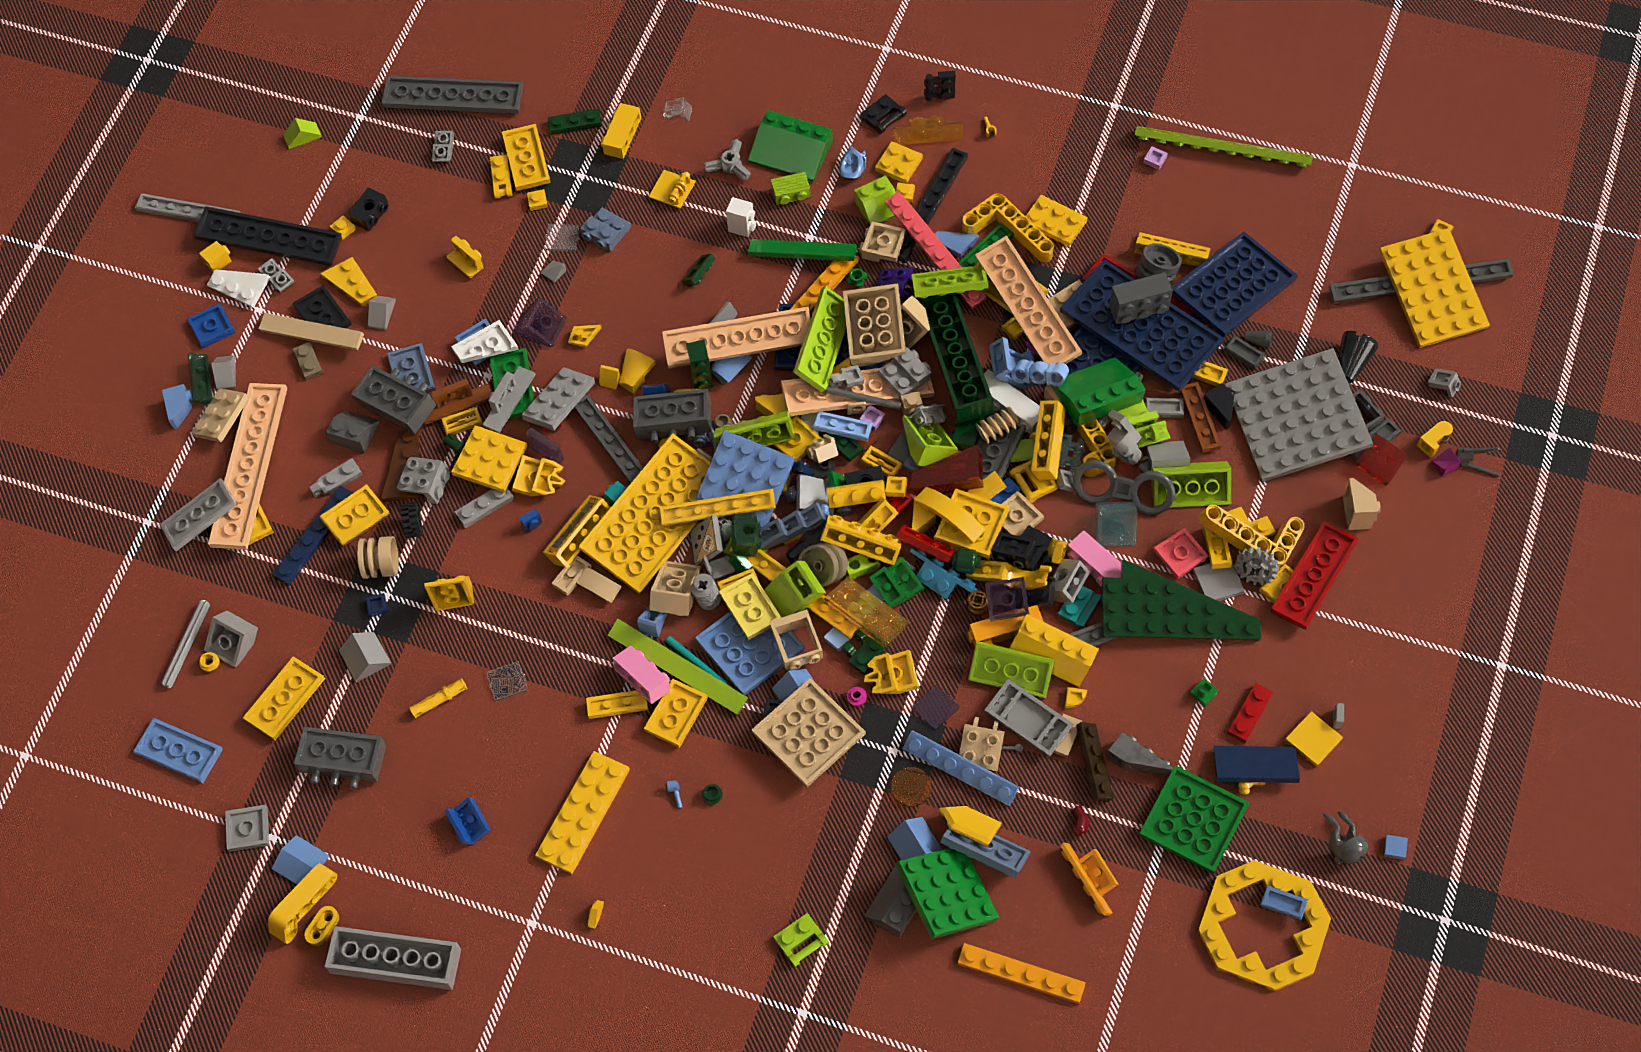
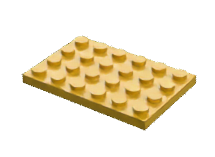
(1434, 288)

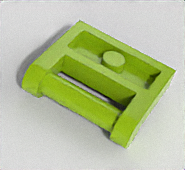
(797, 934)

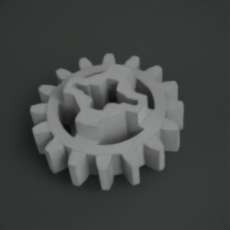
(1257, 566)

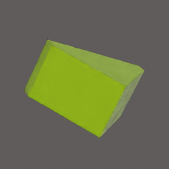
(301, 132)

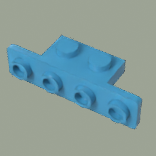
(939, 577)

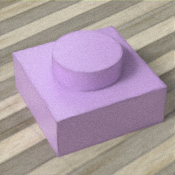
(1155, 158)
(874, 416)

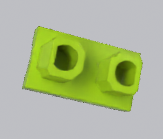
(1153, 434)

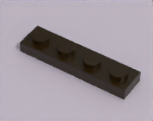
(1094, 762)

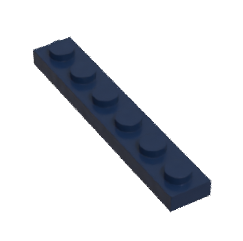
(308, 542)

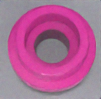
(856, 701)

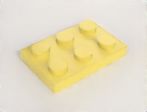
(749, 606)

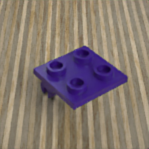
(897, 276)

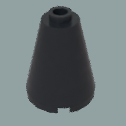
(1355, 353)

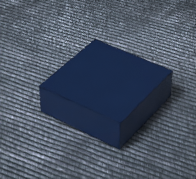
(377, 605)

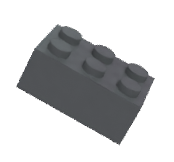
(1140, 298)

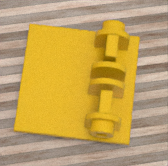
(672, 188)

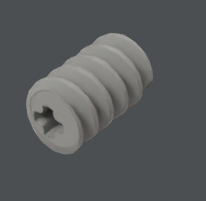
(705, 591)

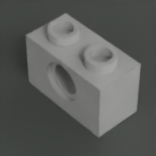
(1069, 580)

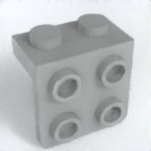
(425, 478)

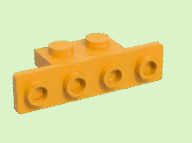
(1094, 875)

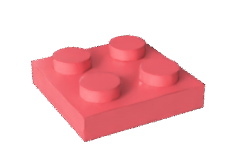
(1181, 553)

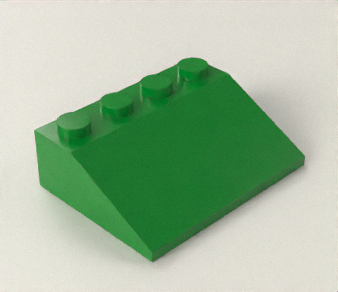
(790, 145)
(1098, 390)

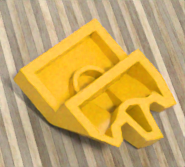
(537, 477)
(892, 673)

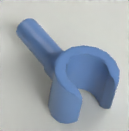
(673, 786)

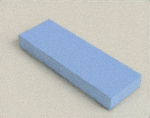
(842, 426)

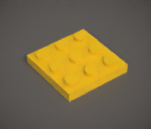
(489, 459)
(986, 512)

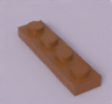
(1200, 418)

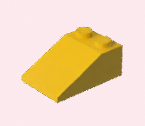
(450, 593)

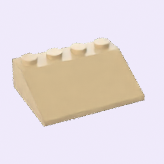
(874, 324)

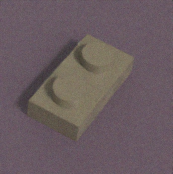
(308, 361)

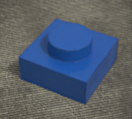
(531, 520)

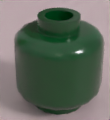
(966, 561)

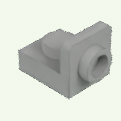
(1445, 380)

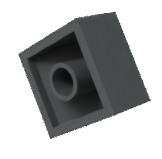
(352, 430)

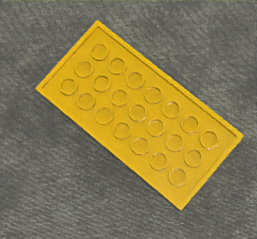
(630, 534)

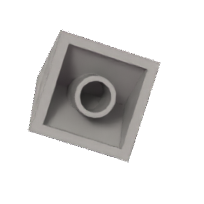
(364, 655)

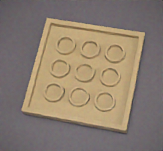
(808, 732)

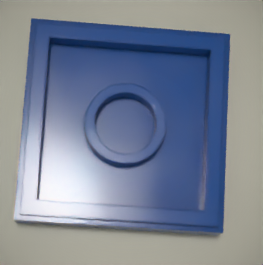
(211, 325)

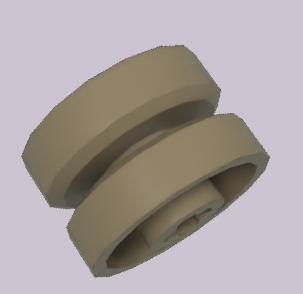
(826, 562)

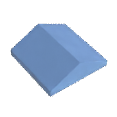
(298, 859)

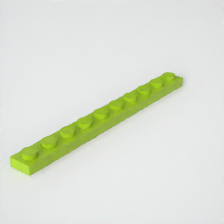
(1230, 147)

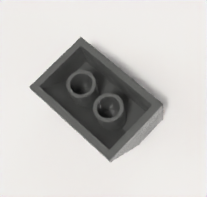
(892, 906)

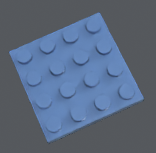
(743, 468)
(744, 660)

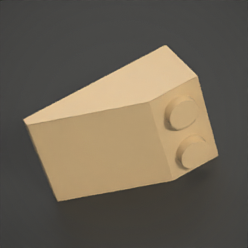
(672, 588)

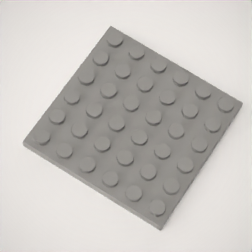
(1299, 415)

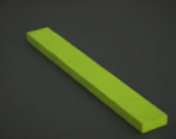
(679, 666)

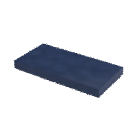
(1256, 764)

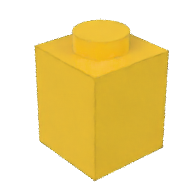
(215, 256)

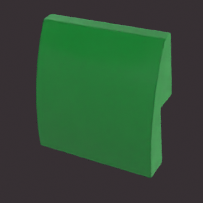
(897, 583)

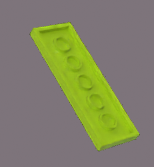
(822, 340)

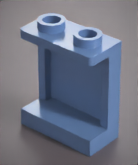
(1005, 360)

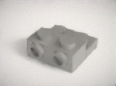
(905, 373)

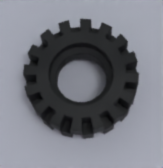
(411, 520)

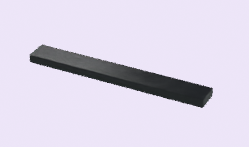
(934, 196)

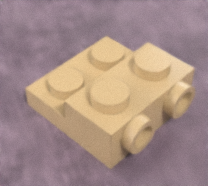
(882, 242)

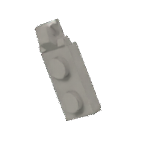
(335, 478)

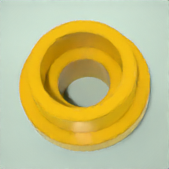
(207, 657)

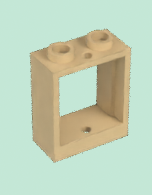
(790, 623)

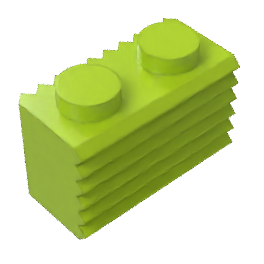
(790, 188)

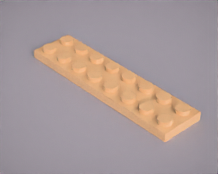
(1028, 303)
(739, 336)
(805, 399)

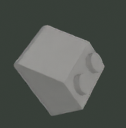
(230, 638)

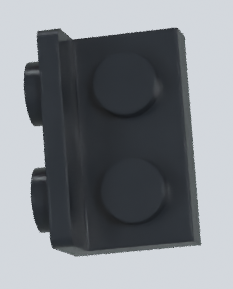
(1013, 550)

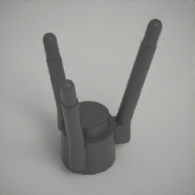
(1467, 454)

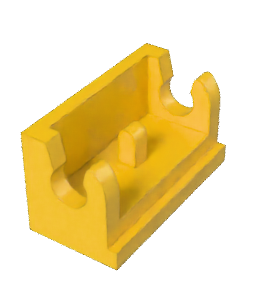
(879, 515)

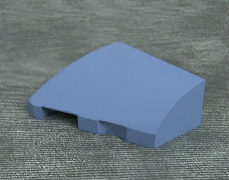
(957, 242)
(728, 368)

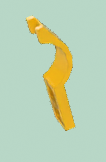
(997, 571)

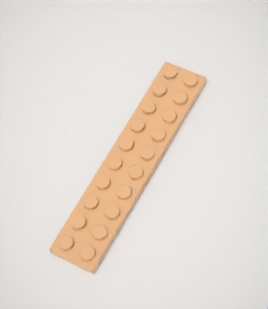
(249, 464)

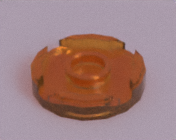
(911, 787)

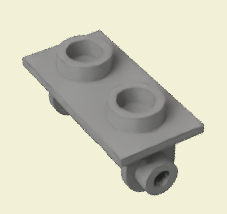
(929, 414)

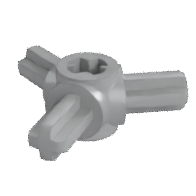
(729, 162)

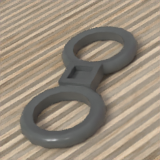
(1123, 487)

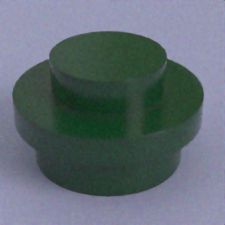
(712, 794)

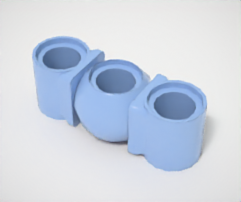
(1048, 373)

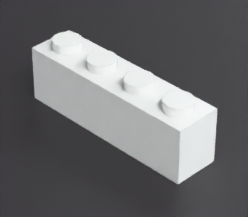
(1006, 395)

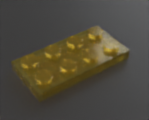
(866, 612)

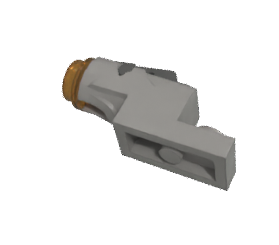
(1124, 440)

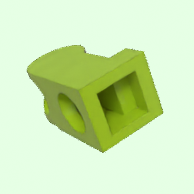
(861, 565)

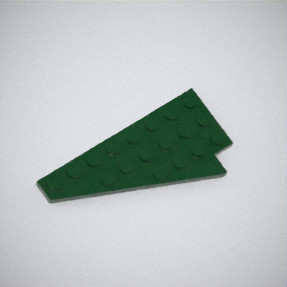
(1156, 607)

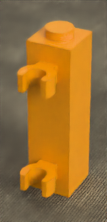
(998, 630)

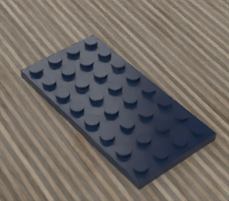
(1164, 344)

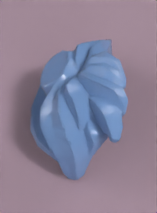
(852, 163)

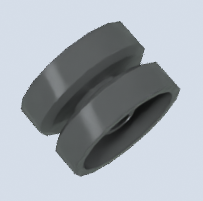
(1157, 260)

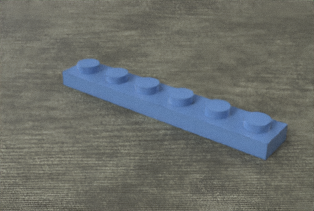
(961, 768)

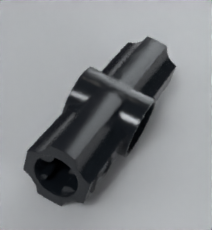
(808, 539)

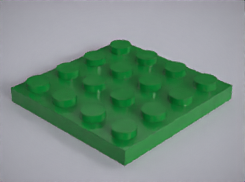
(1194, 819)
(946, 892)

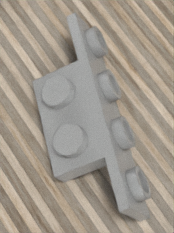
(506, 397)

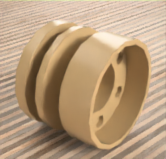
(374, 557)

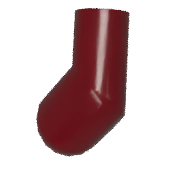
(1082, 821)

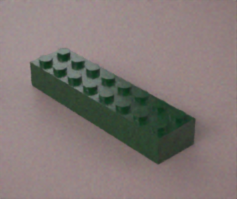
(957, 358)

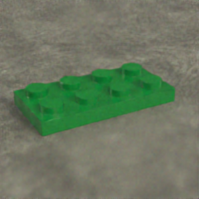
(510, 362)

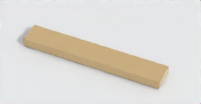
(311, 331)

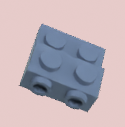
(605, 229)

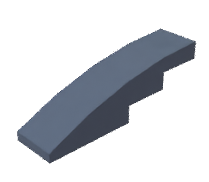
(790, 526)

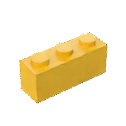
(621, 130)

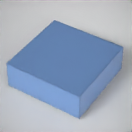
(1395, 847)

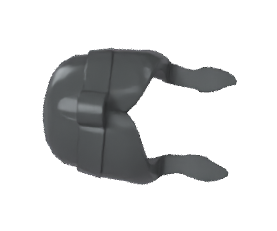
(1352, 847)

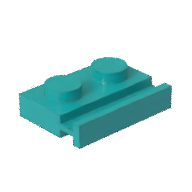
(1081, 609)

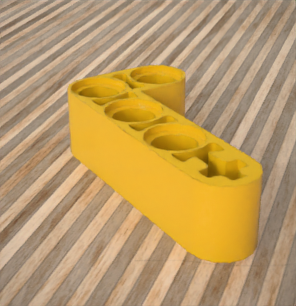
(1098, 451)
(299, 901)

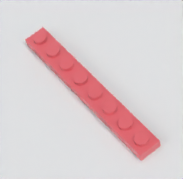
(929, 242)

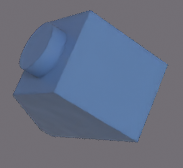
(177, 404)

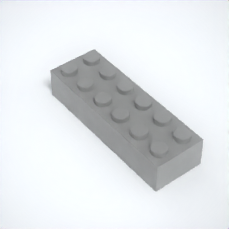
(393, 958)

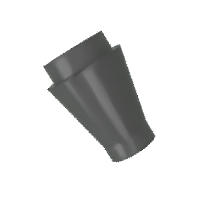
(1259, 338)

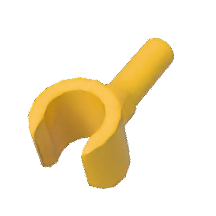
(989, 127)

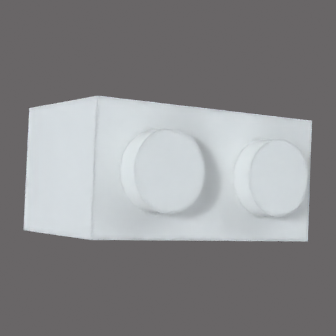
(740, 217)

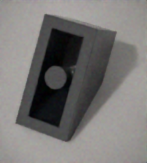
(1220, 404)

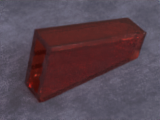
(957, 471)

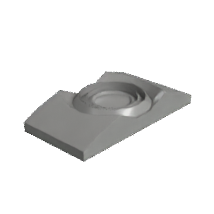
(1028, 718)

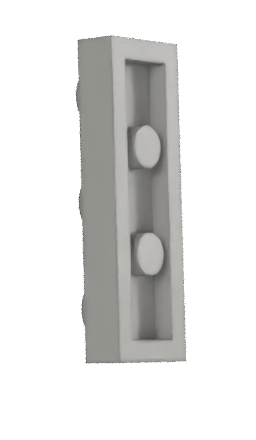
(483, 506)

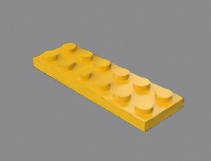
(582, 812)

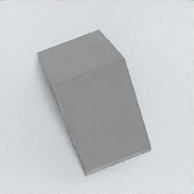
(380, 312)
(224, 372)

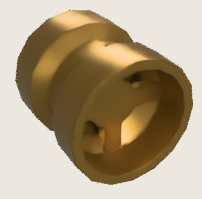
(977, 608)

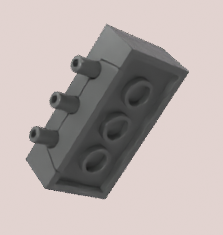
(394, 398)
(671, 414)
(340, 755)

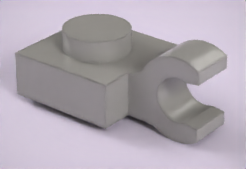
(849, 376)

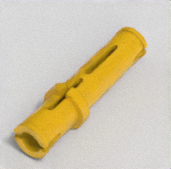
(439, 697)

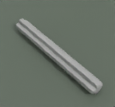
(185, 644)

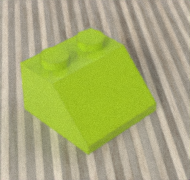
(871, 200)

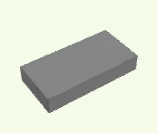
(1166, 407)

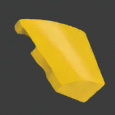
(635, 369)

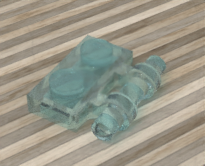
(1078, 449)

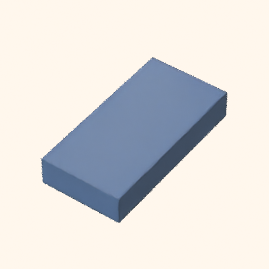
(1284, 902)

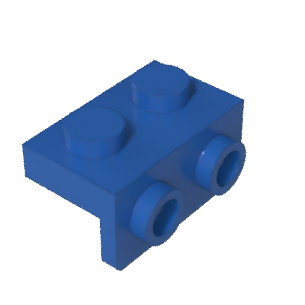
(468, 821)

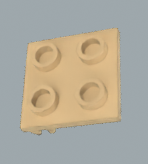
(982, 745)

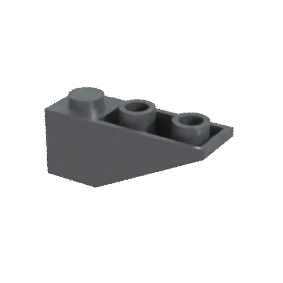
(1133, 756)

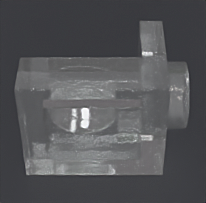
(677, 108)

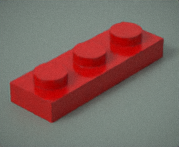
(925, 544)
(1250, 713)

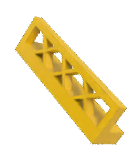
(1189, 253)

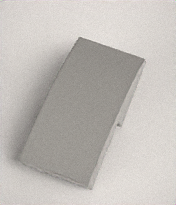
(443, 146)
(279, 277)

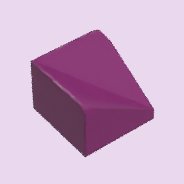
(1446, 462)

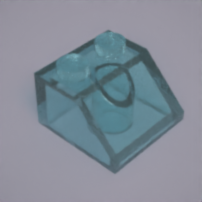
(1116, 523)

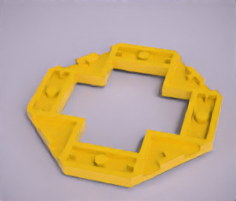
(1250, 966)

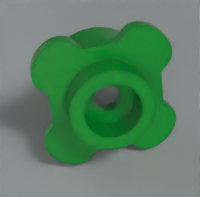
(857, 273)

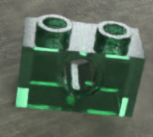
(745, 535)

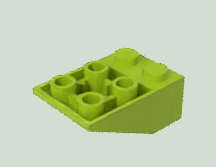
(794, 589)

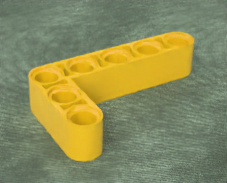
(998, 208)
(1252, 537)

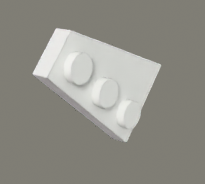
(239, 285)
(485, 343)

